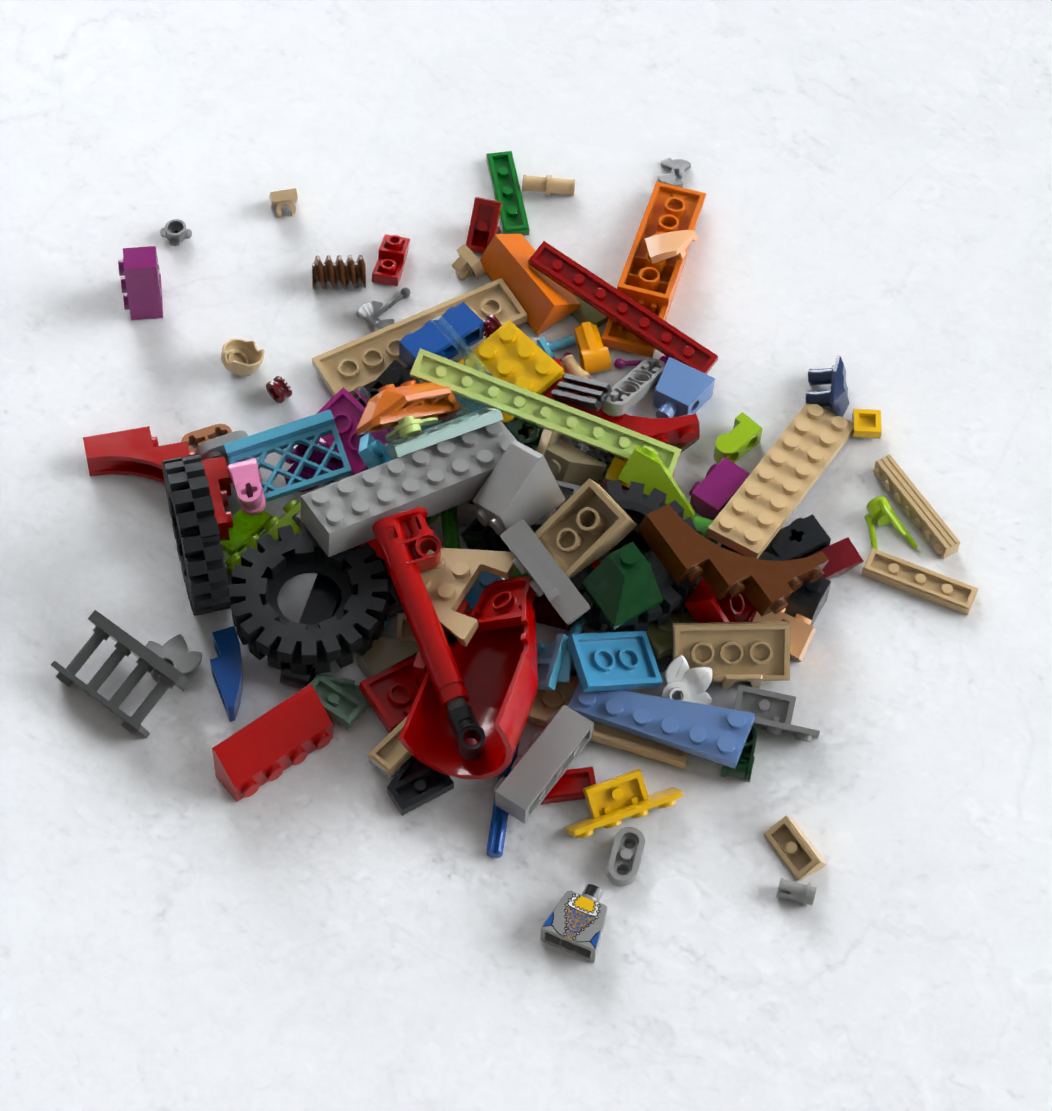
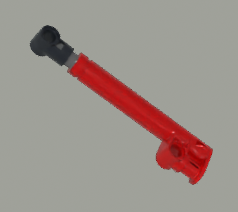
(401, 542)

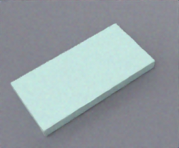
(444, 431)

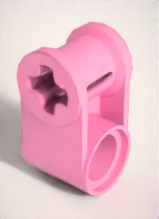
(247, 482)

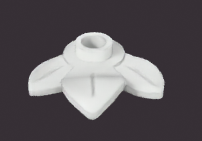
(688, 681)

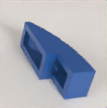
(228, 670)

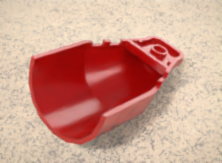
(499, 678)

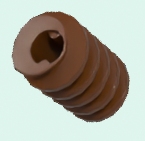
(338, 271)

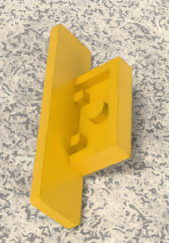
(617, 800)

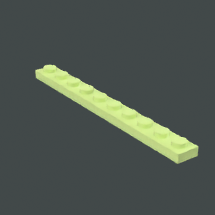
(537, 409)

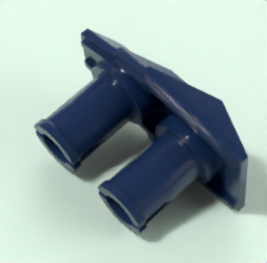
(837, 395)

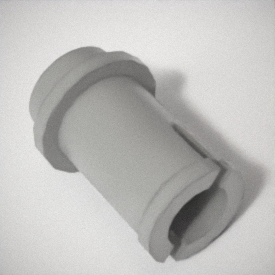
(796, 891)

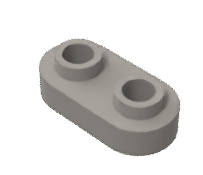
(215, 447)
(624, 858)

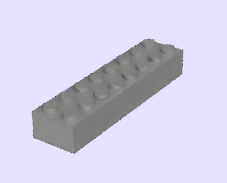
(429, 478)

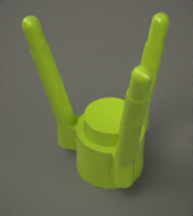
(881, 513)

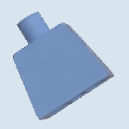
(681, 390)

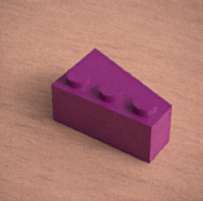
(141, 282)

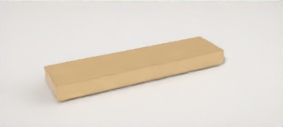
(919, 581)

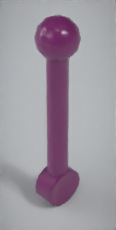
(619, 363)

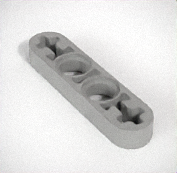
(633, 387)

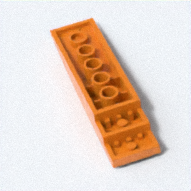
(648, 283)

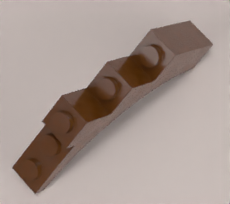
(727, 573)

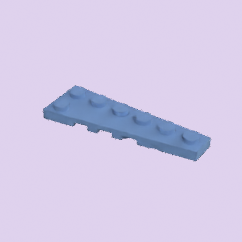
(683, 725)

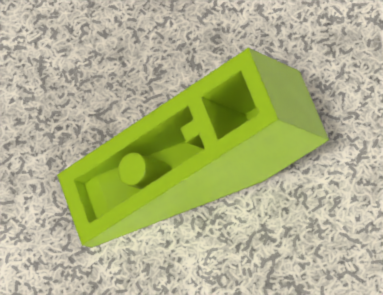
(649, 470)

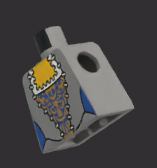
(577, 923)

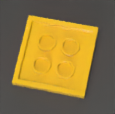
(517, 360)

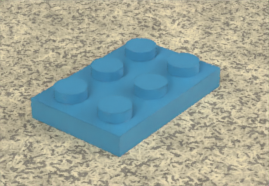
(614, 661)

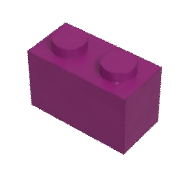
(717, 488)

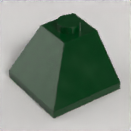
(623, 586)

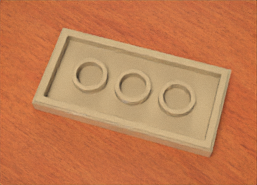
(736, 648)

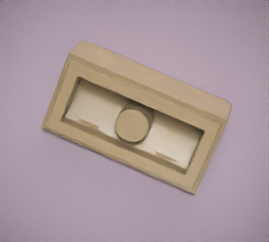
(794, 848)

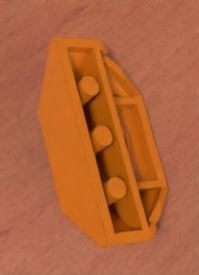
(409, 399)

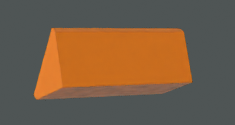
(537, 294)

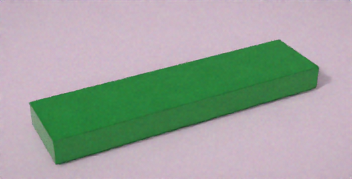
(507, 190)

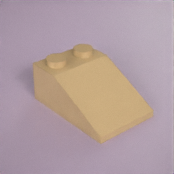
(584, 528)

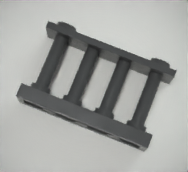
(124, 647)

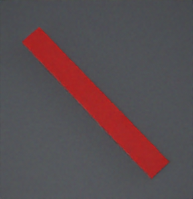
(621, 308)

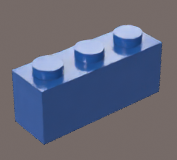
(431, 339)

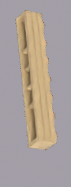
(916, 506)

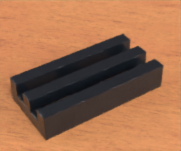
(584, 387)

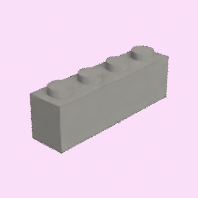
(543, 763)

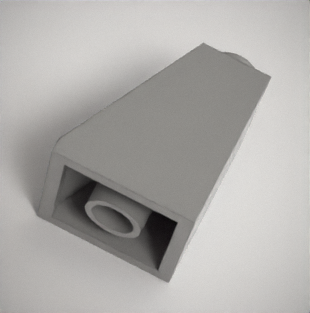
(517, 490)

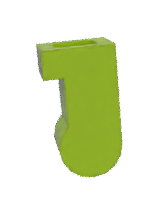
(739, 440)

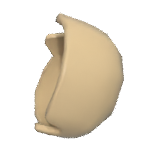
(241, 357)

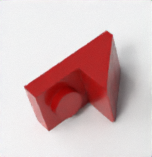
(483, 224)

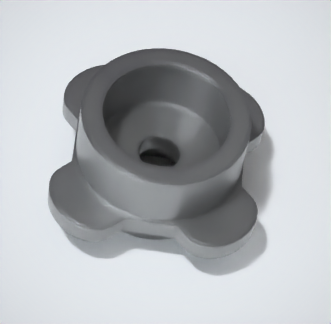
(175, 232)

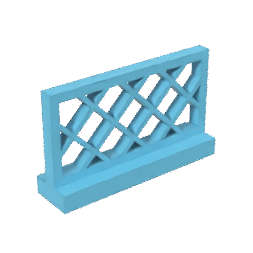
(286, 438)

